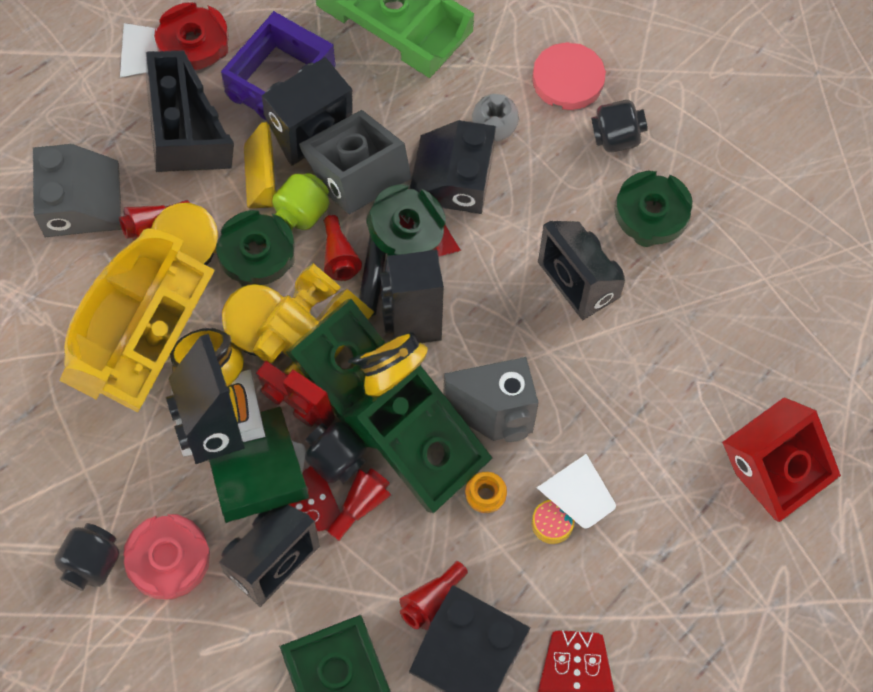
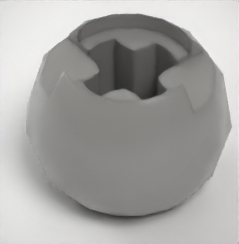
(497, 106)

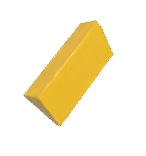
(259, 168)

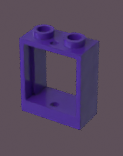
(274, 32)

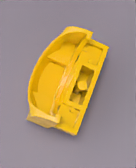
(133, 319)

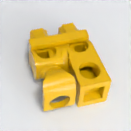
(293, 318)

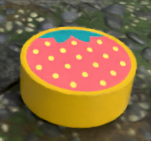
(551, 523)

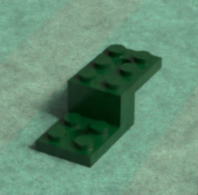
(399, 421)

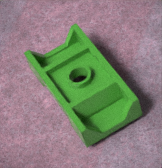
(421, 29)

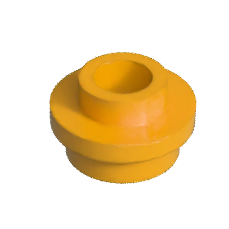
(490, 481)

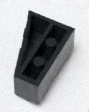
(181, 118)
(413, 295)

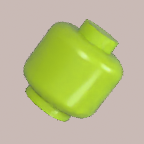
(301, 201)

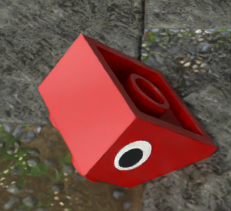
(783, 457)

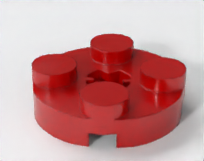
(188, 18)

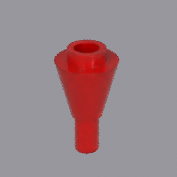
(140, 218)
(340, 258)
(364, 495)
(423, 603)

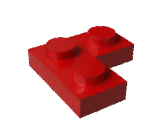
(308, 400)

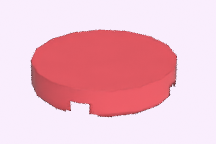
(568, 76)
(166, 556)

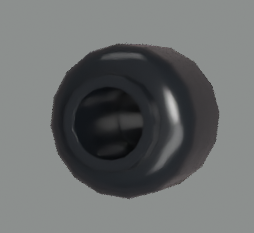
(619, 126)
(335, 452)
(87, 556)

